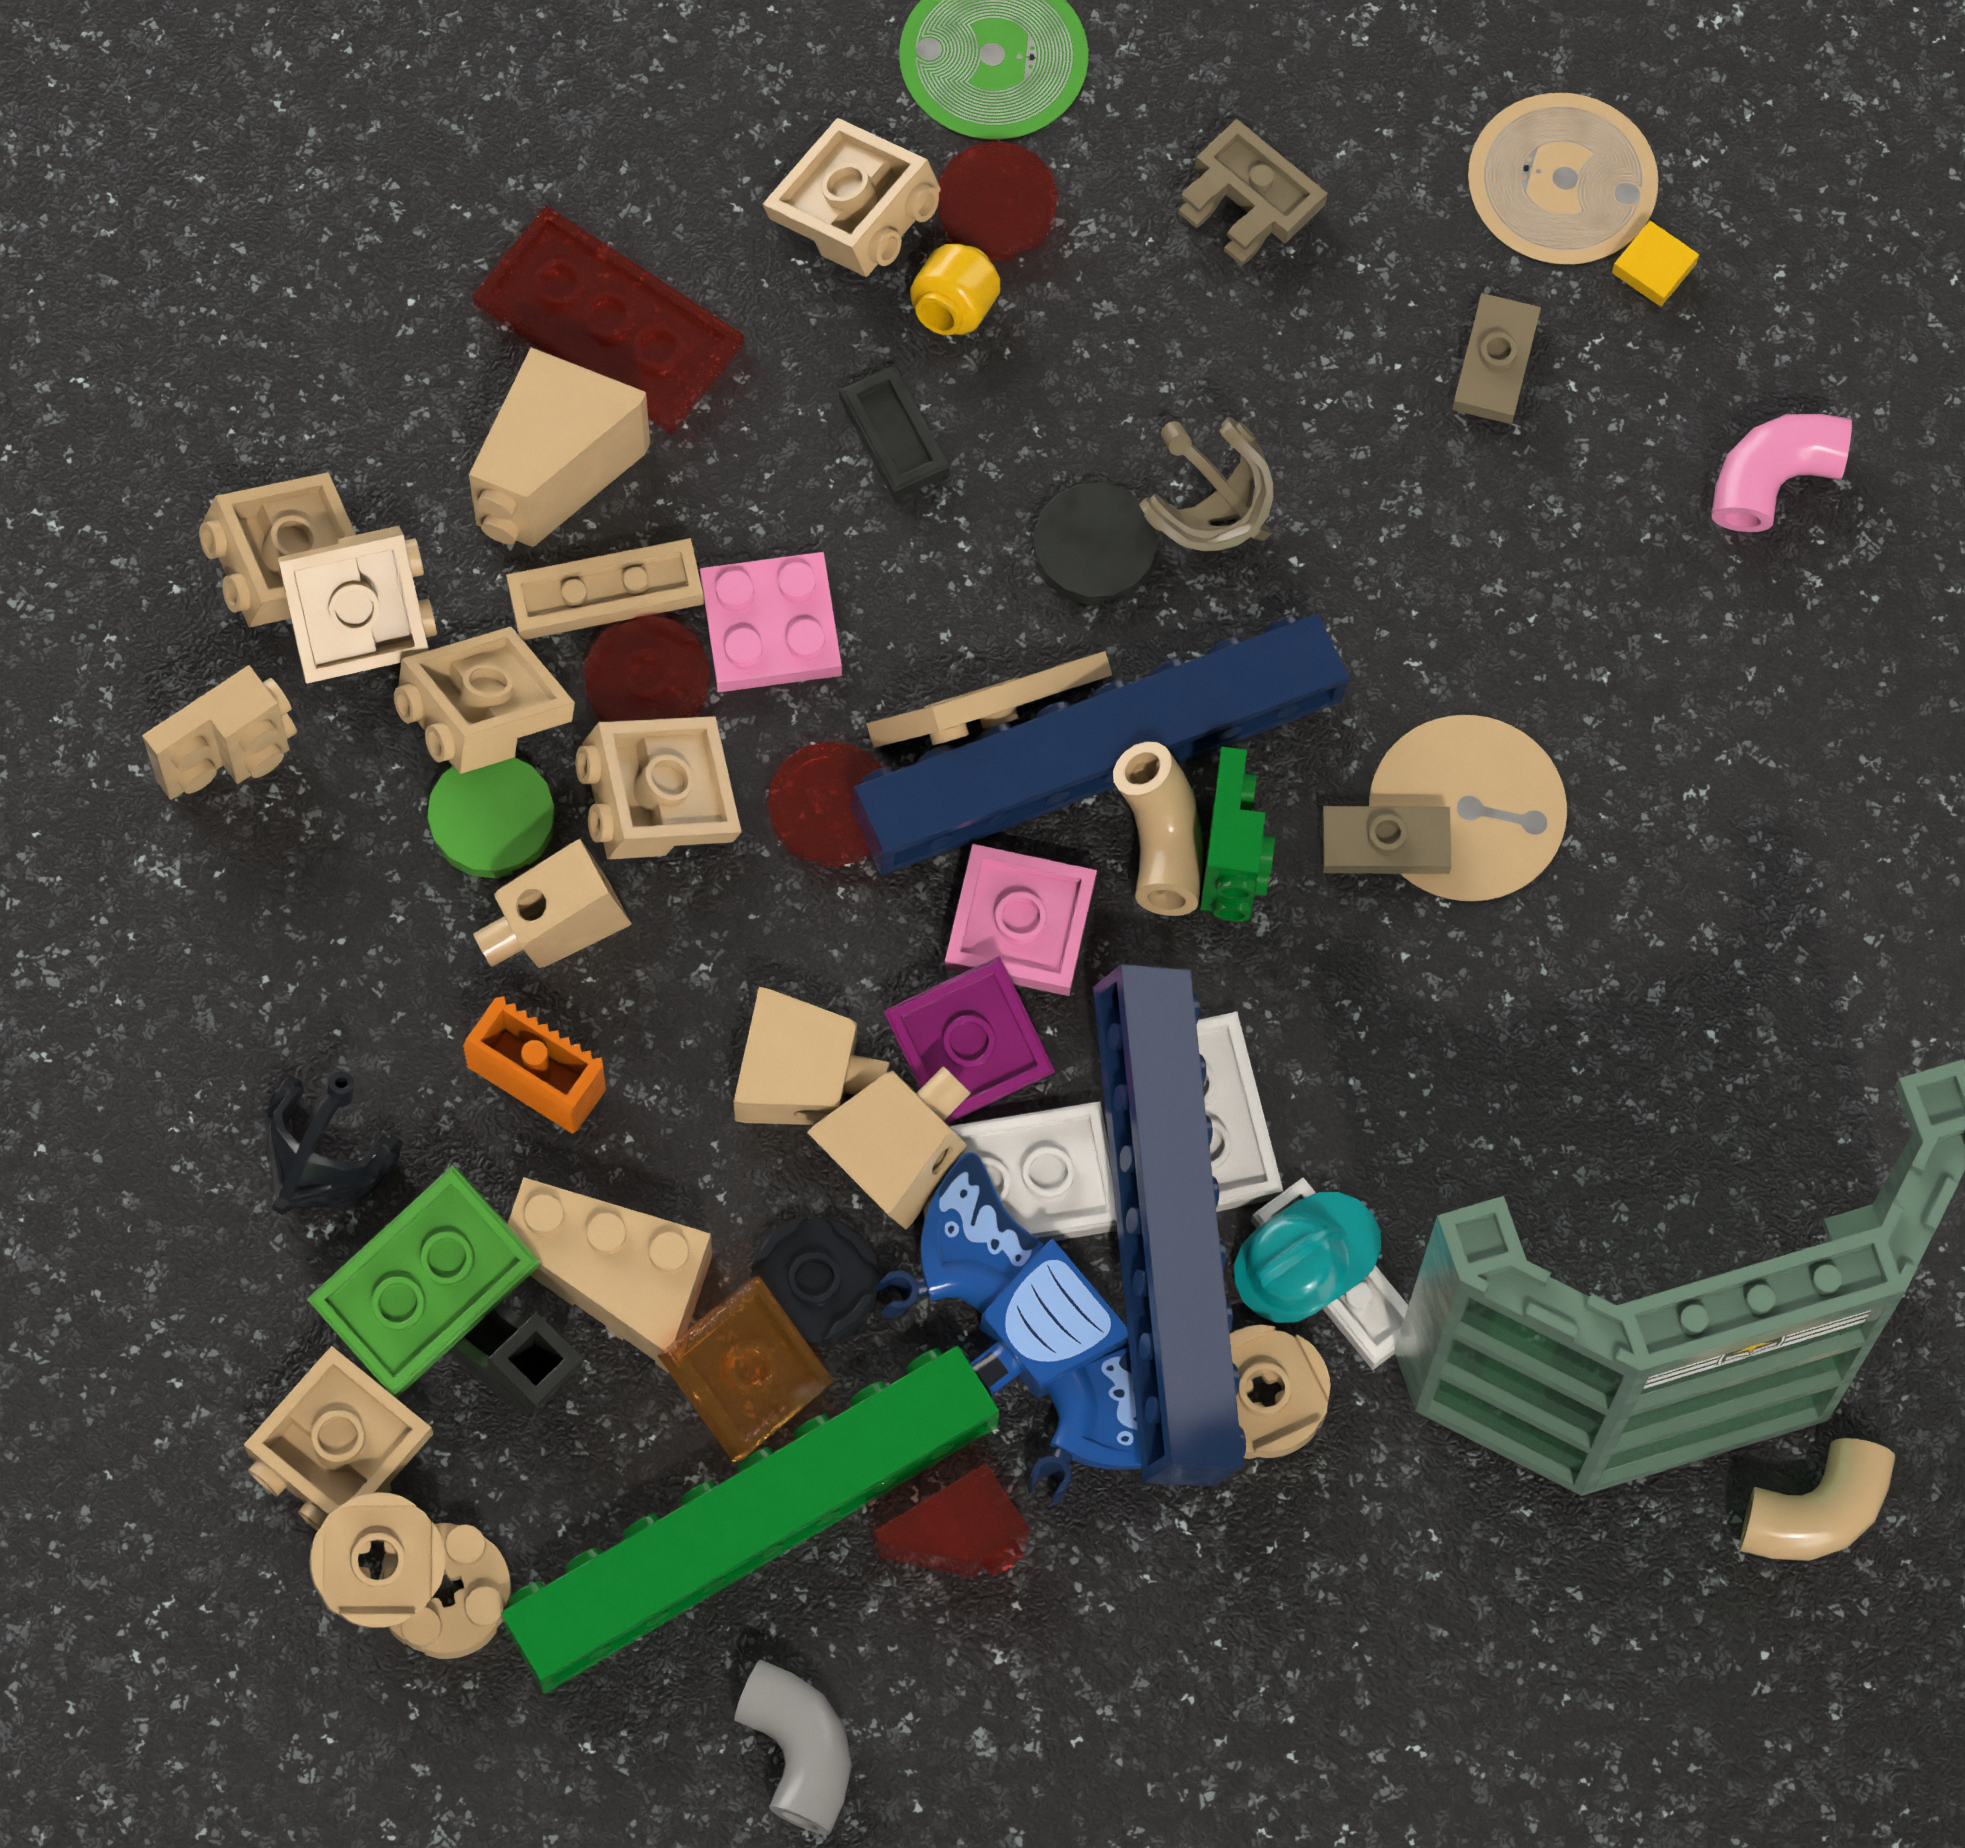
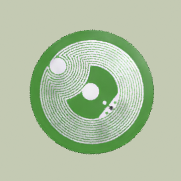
(993, 63)

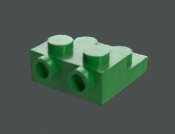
(1237, 850)

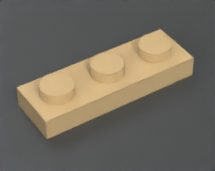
(605, 589)

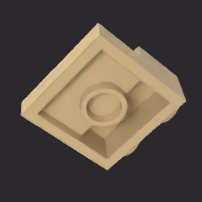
(855, 197)
(266, 523)
(356, 604)
(480, 698)
(230, 726)
(657, 786)
(334, 1439)

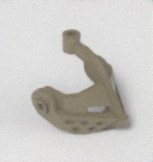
(1230, 501)

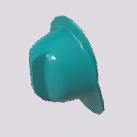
(1307, 1257)

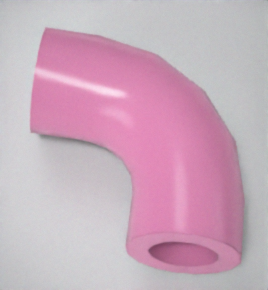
(1770, 456)

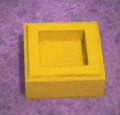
(1655, 263)

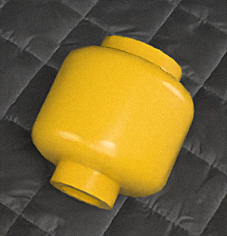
(955, 289)

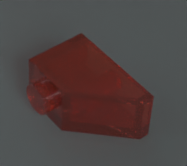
(958, 1529)

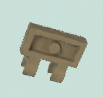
(1258, 180)

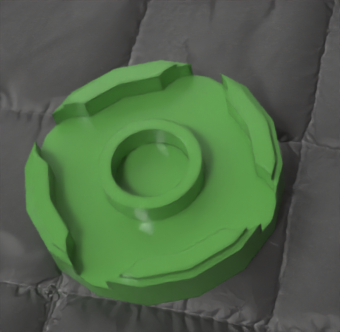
(491, 818)

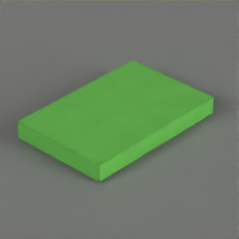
(424, 1281)

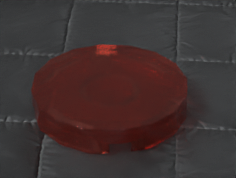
(997, 199)
(647, 672)
(814, 803)

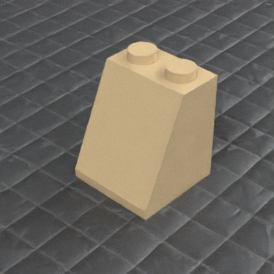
(554, 447)

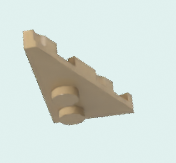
(992, 704)

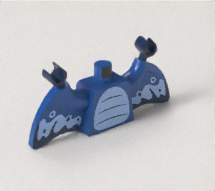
(1037, 1317)

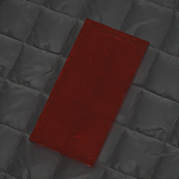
(608, 316)

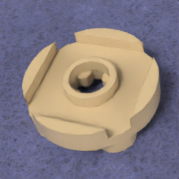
(1304, 1393)
(404, 1532)
(477, 1607)

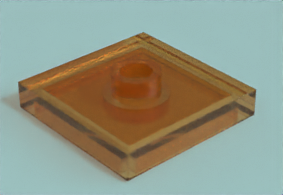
(745, 1368)

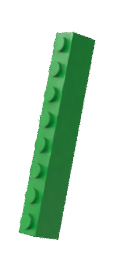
(749, 1517)

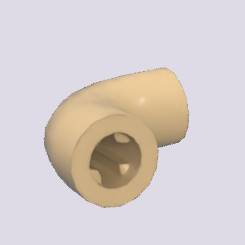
(1166, 829)
(1827, 1517)

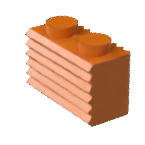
(535, 1065)

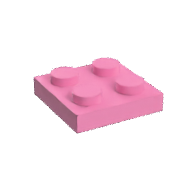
(770, 622)
(1023, 912)

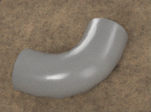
(811, 1744)

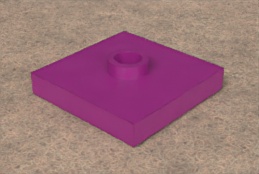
(975, 1032)

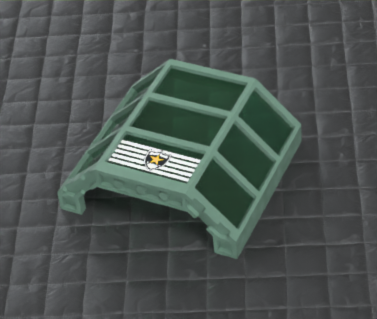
(1681, 1374)

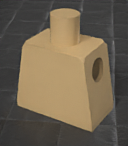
(554, 910)
(799, 1063)
(896, 1140)

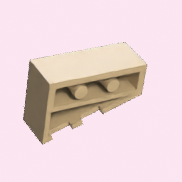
(614, 1262)

